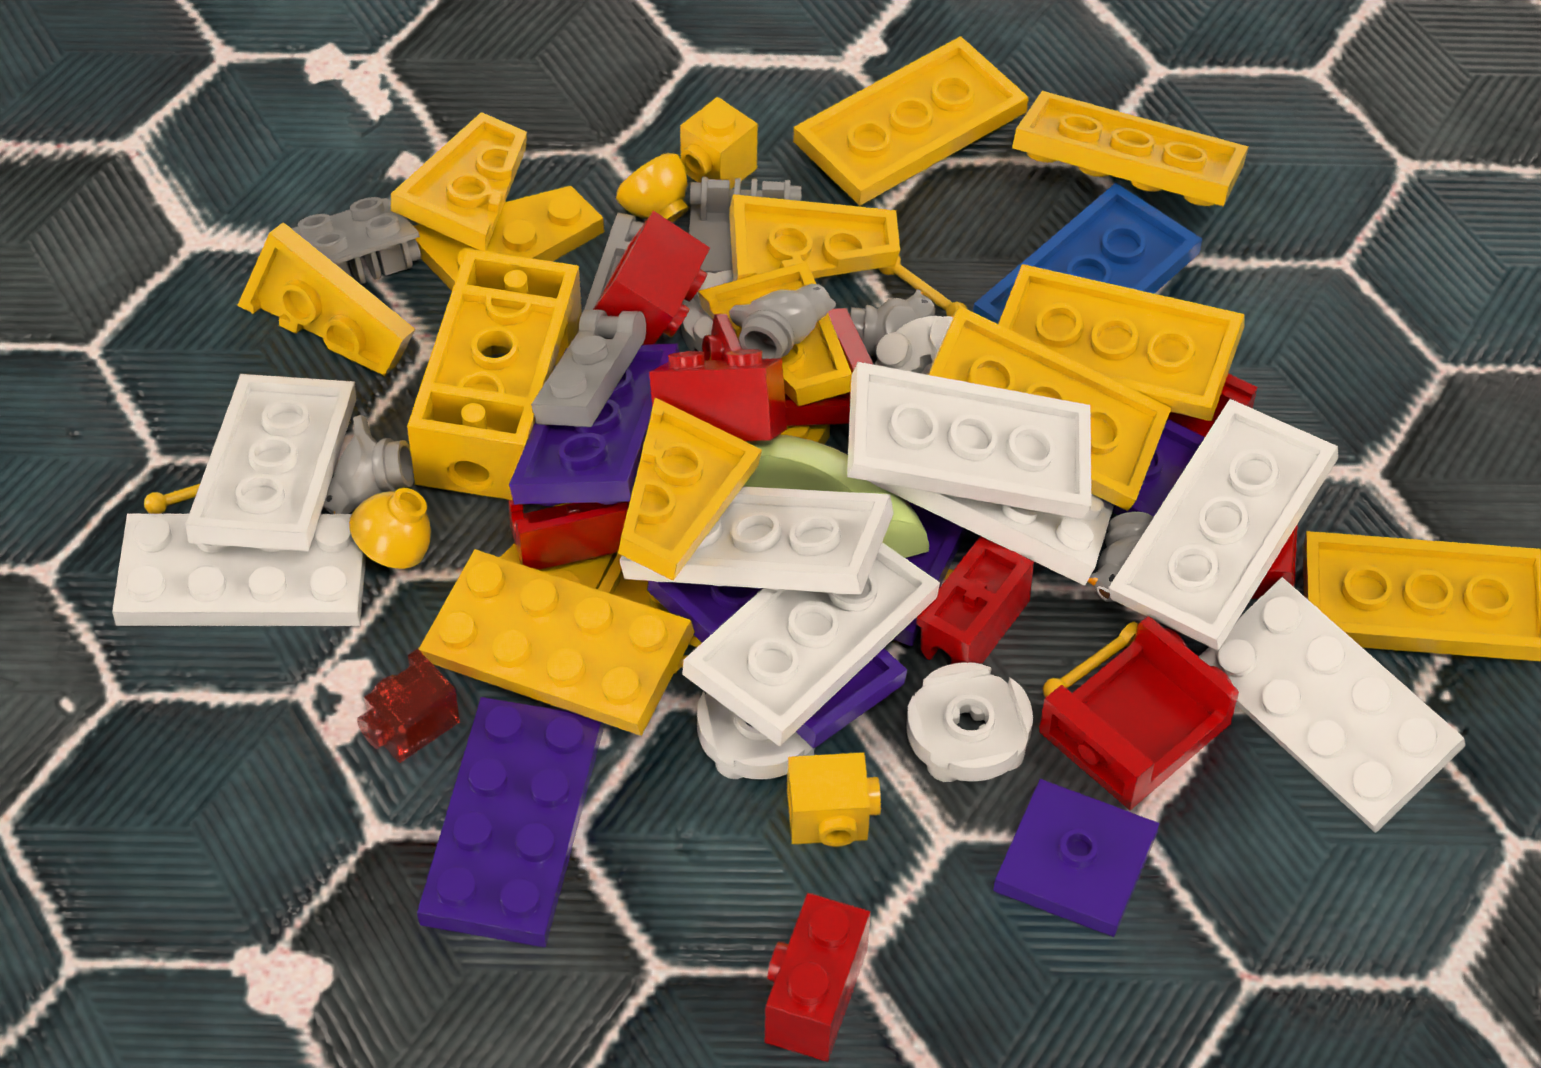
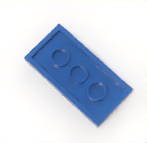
(1109, 242)

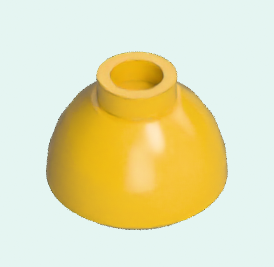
(656, 187)
(392, 528)

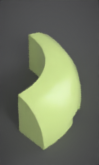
(808, 465)

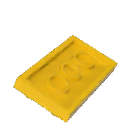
(910, 120)
(1130, 148)
(1138, 338)
(1122, 420)
(1427, 594)
(558, 641)

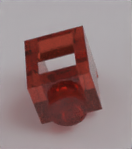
(409, 709)

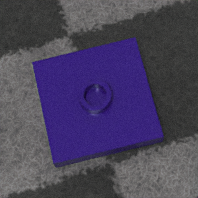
(1076, 857)

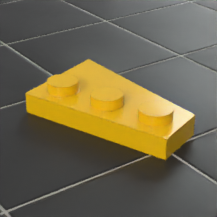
(465, 182)
(528, 227)
(828, 236)
(323, 299)
(812, 367)
(681, 488)

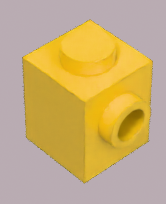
(719, 143)
(831, 799)

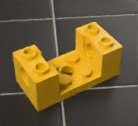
(478, 408)

